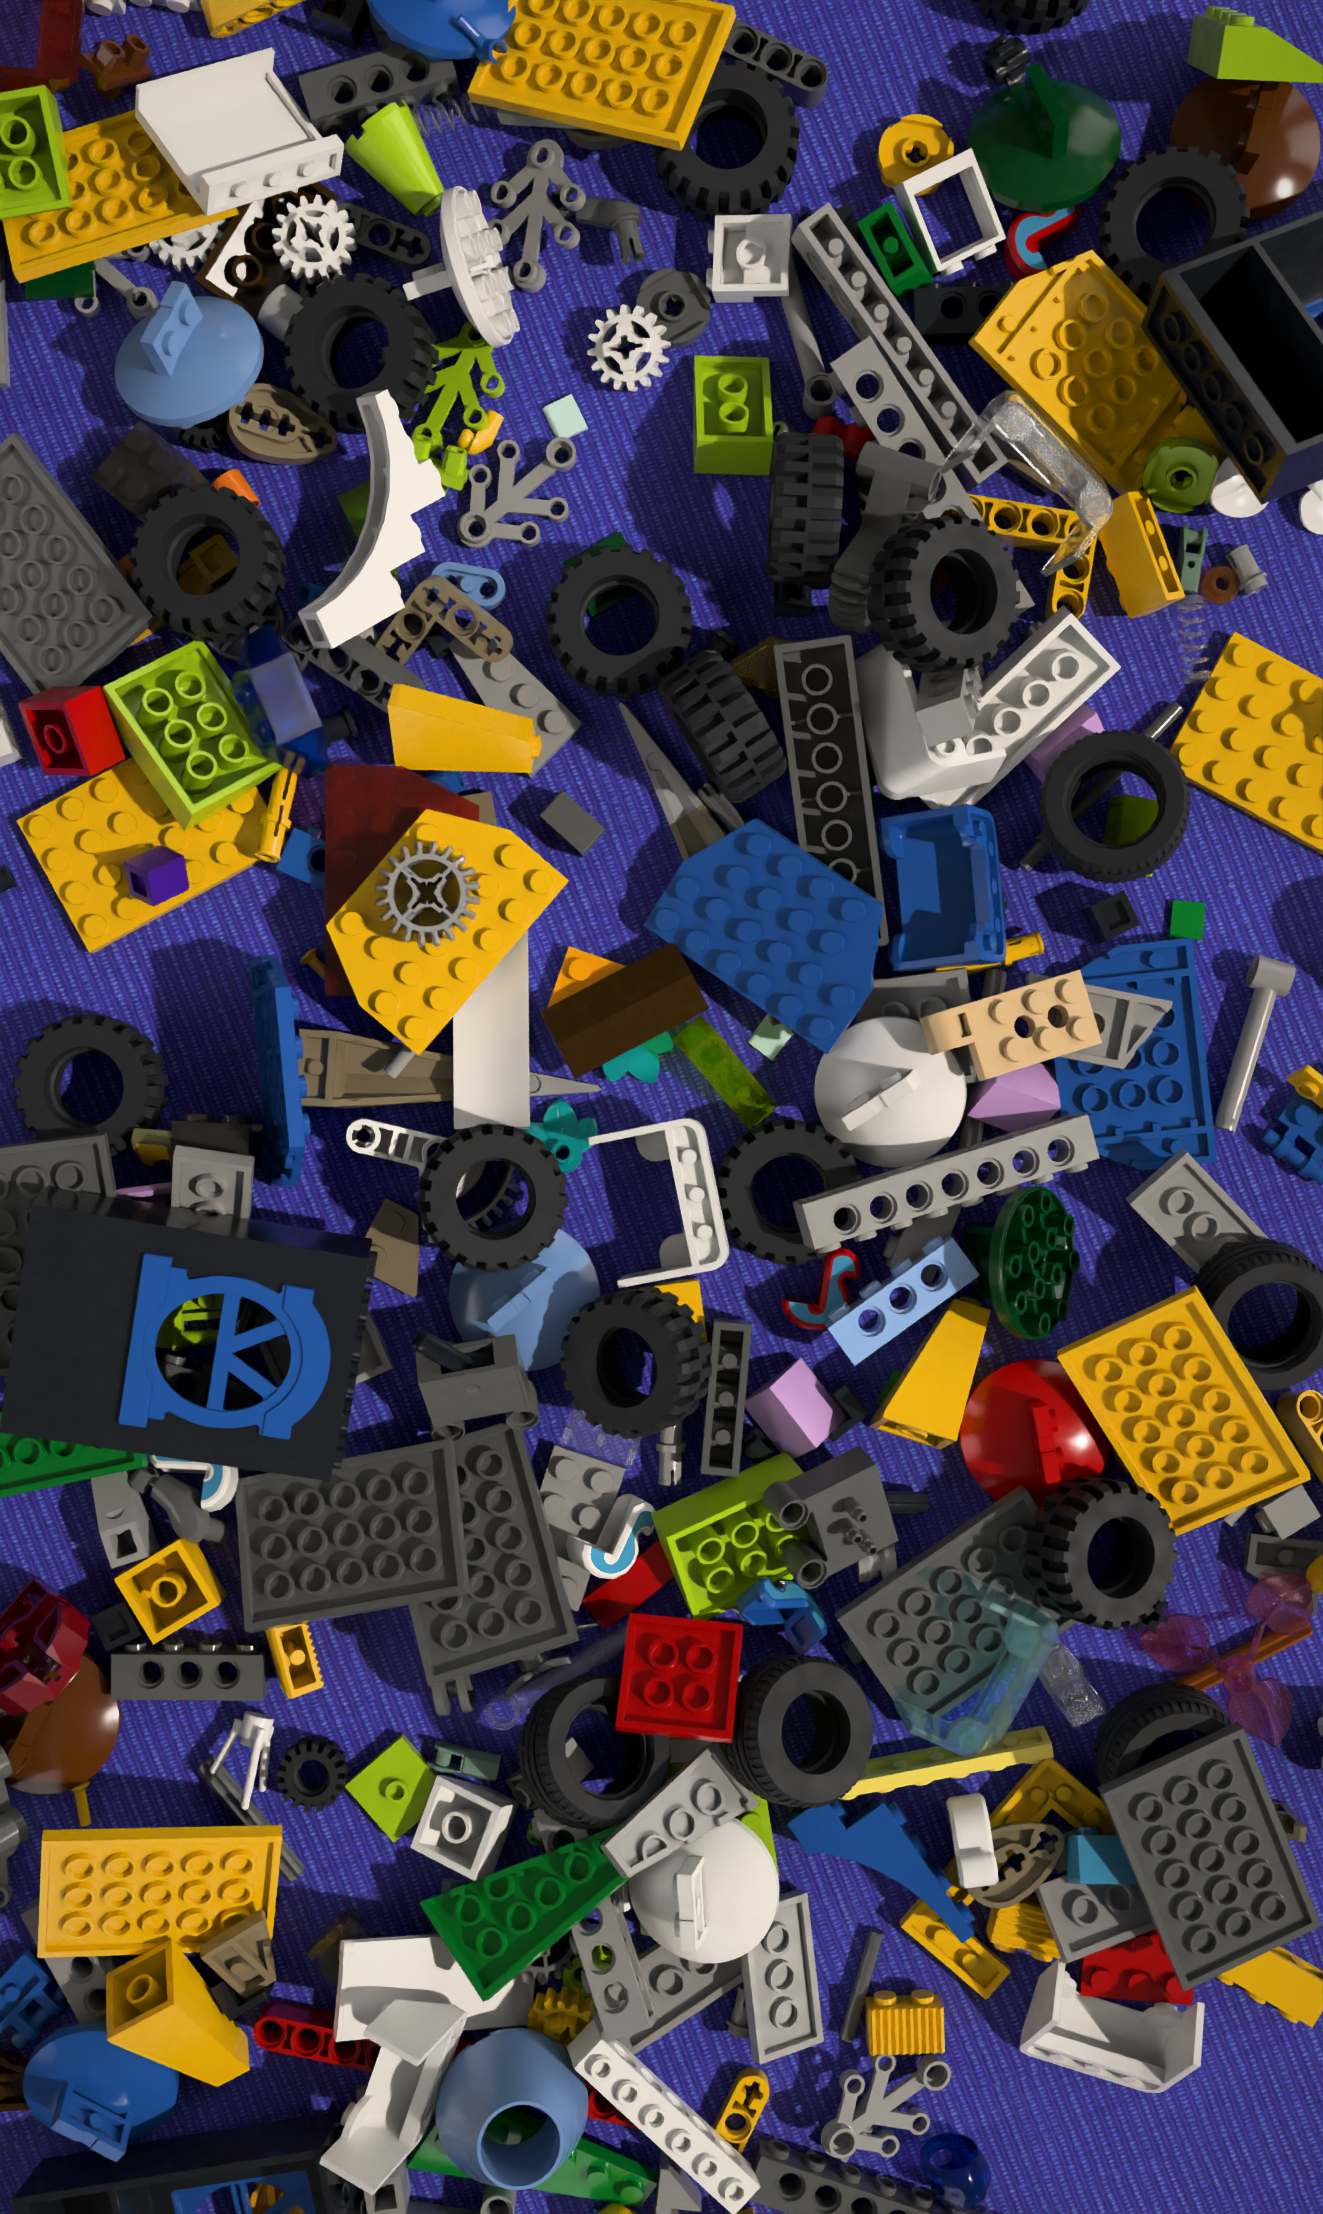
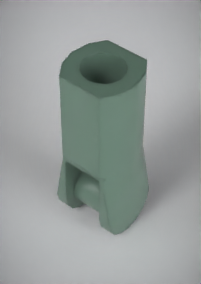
(1189, 564)
(473, 1763)

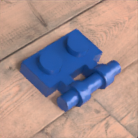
(1302, 1120)
(18, 1987)

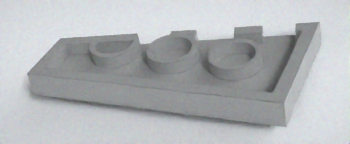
(515, 690)

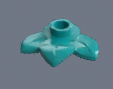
(640, 1061)
(563, 1130)

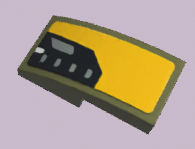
(152, 1147)

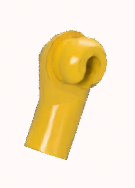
(483, 438)

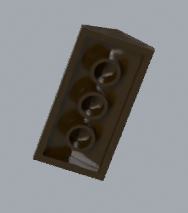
(244, 260)
(624, 1010)

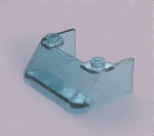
(1028, 1643)

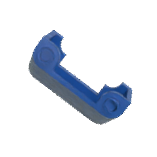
(946, 888)

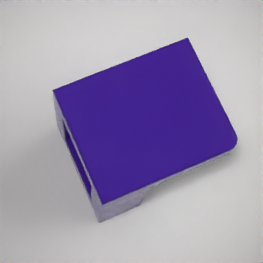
(156, 875)

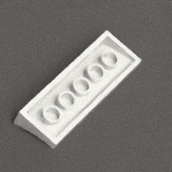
(1032, 697)
(493, 1047)

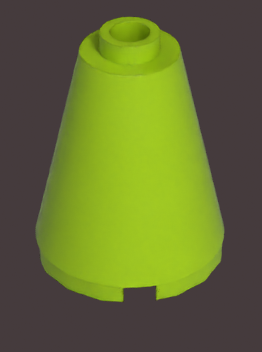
(398, 159)

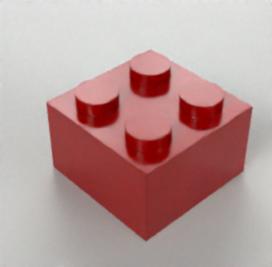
(72, 730)

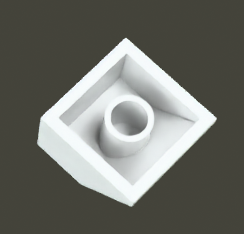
(464, 1826)

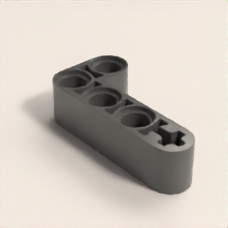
(352, 668)

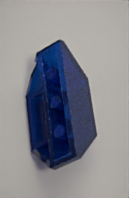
(279, 705)

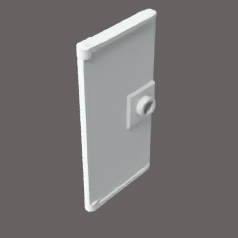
(416, 1970)

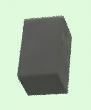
(572, 824)

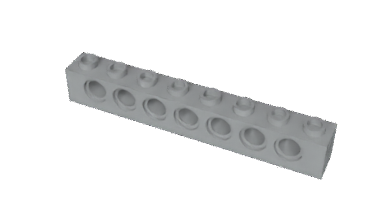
(876, 313)
(867, 360)
(817, 1212)

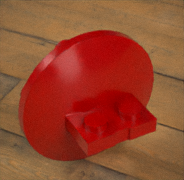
(1030, 1430)

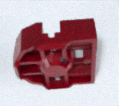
(34, 1643)

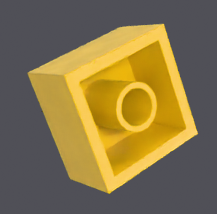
(170, 1588)

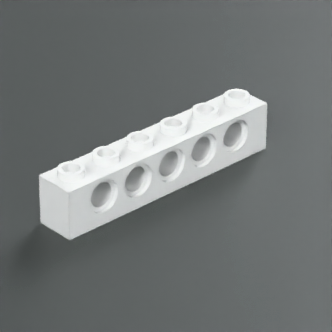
(664, 2117)

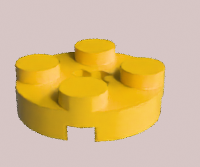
(911, 132)

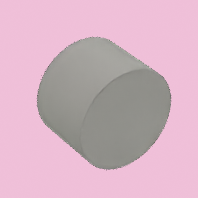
(278, 310)

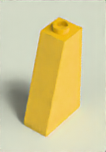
(458, 735)

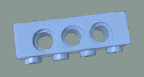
(954, 1274)

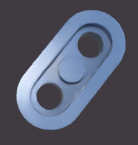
(471, 581)

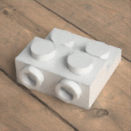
(749, 257)

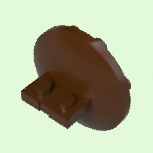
(1259, 130)
(63, 1738)

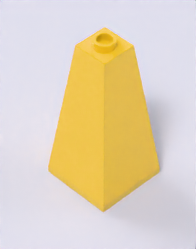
(936, 1383)
(171, 2017)

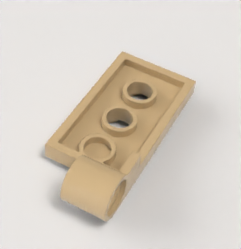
(990, 1029)

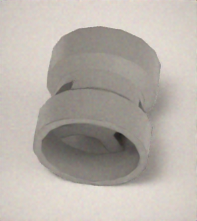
(880, 1564)

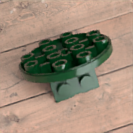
(1045, 143)
(1025, 1261)

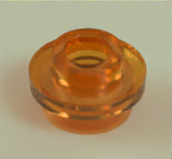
(1209, 587)

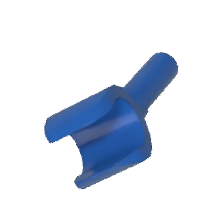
(484, 44)

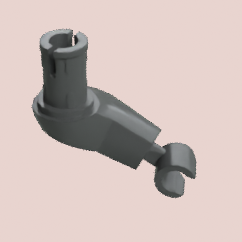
(612, 215)
(182, 1506)

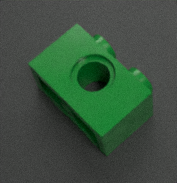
(895, 250)

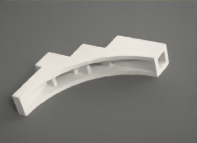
(389, 537)

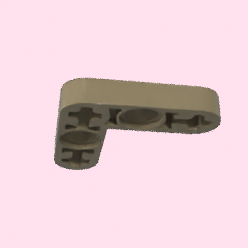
(432, 612)

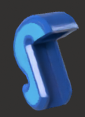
(784, 1605)

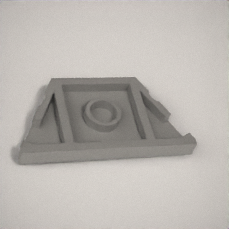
(1122, 1021)

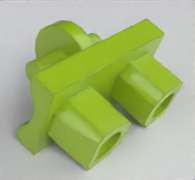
(451, 469)

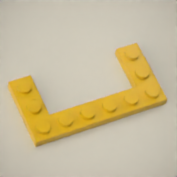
(1042, 1788)

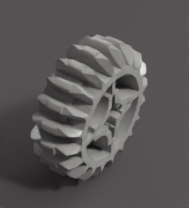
(403, 870)

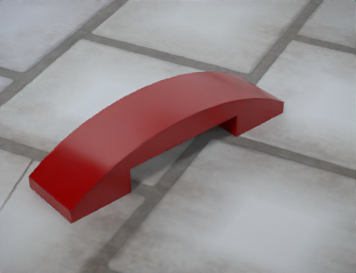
(621, 1595)

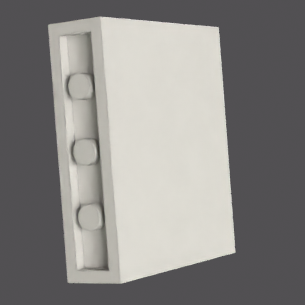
(235, 132)

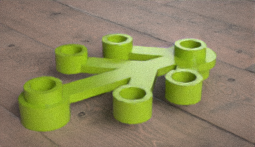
(458, 379)

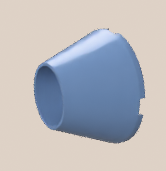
(506, 2072)

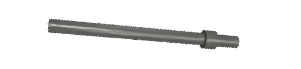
(1098, 788)

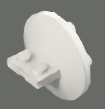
(471, 267)
(888, 1092)
(709, 1895)

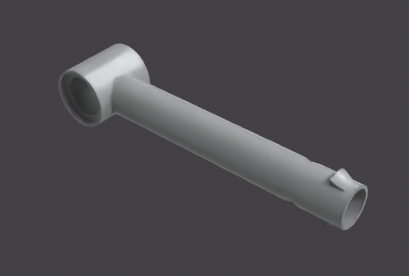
(807, 350)
(1268, 979)

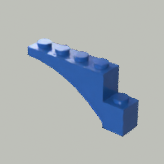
(882, 1843)

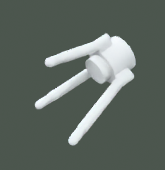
(256, 1733)

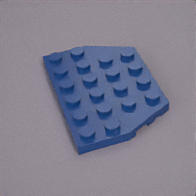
(775, 929)
(278, 1070)
(1163, 1092)

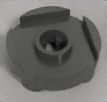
(679, 288)

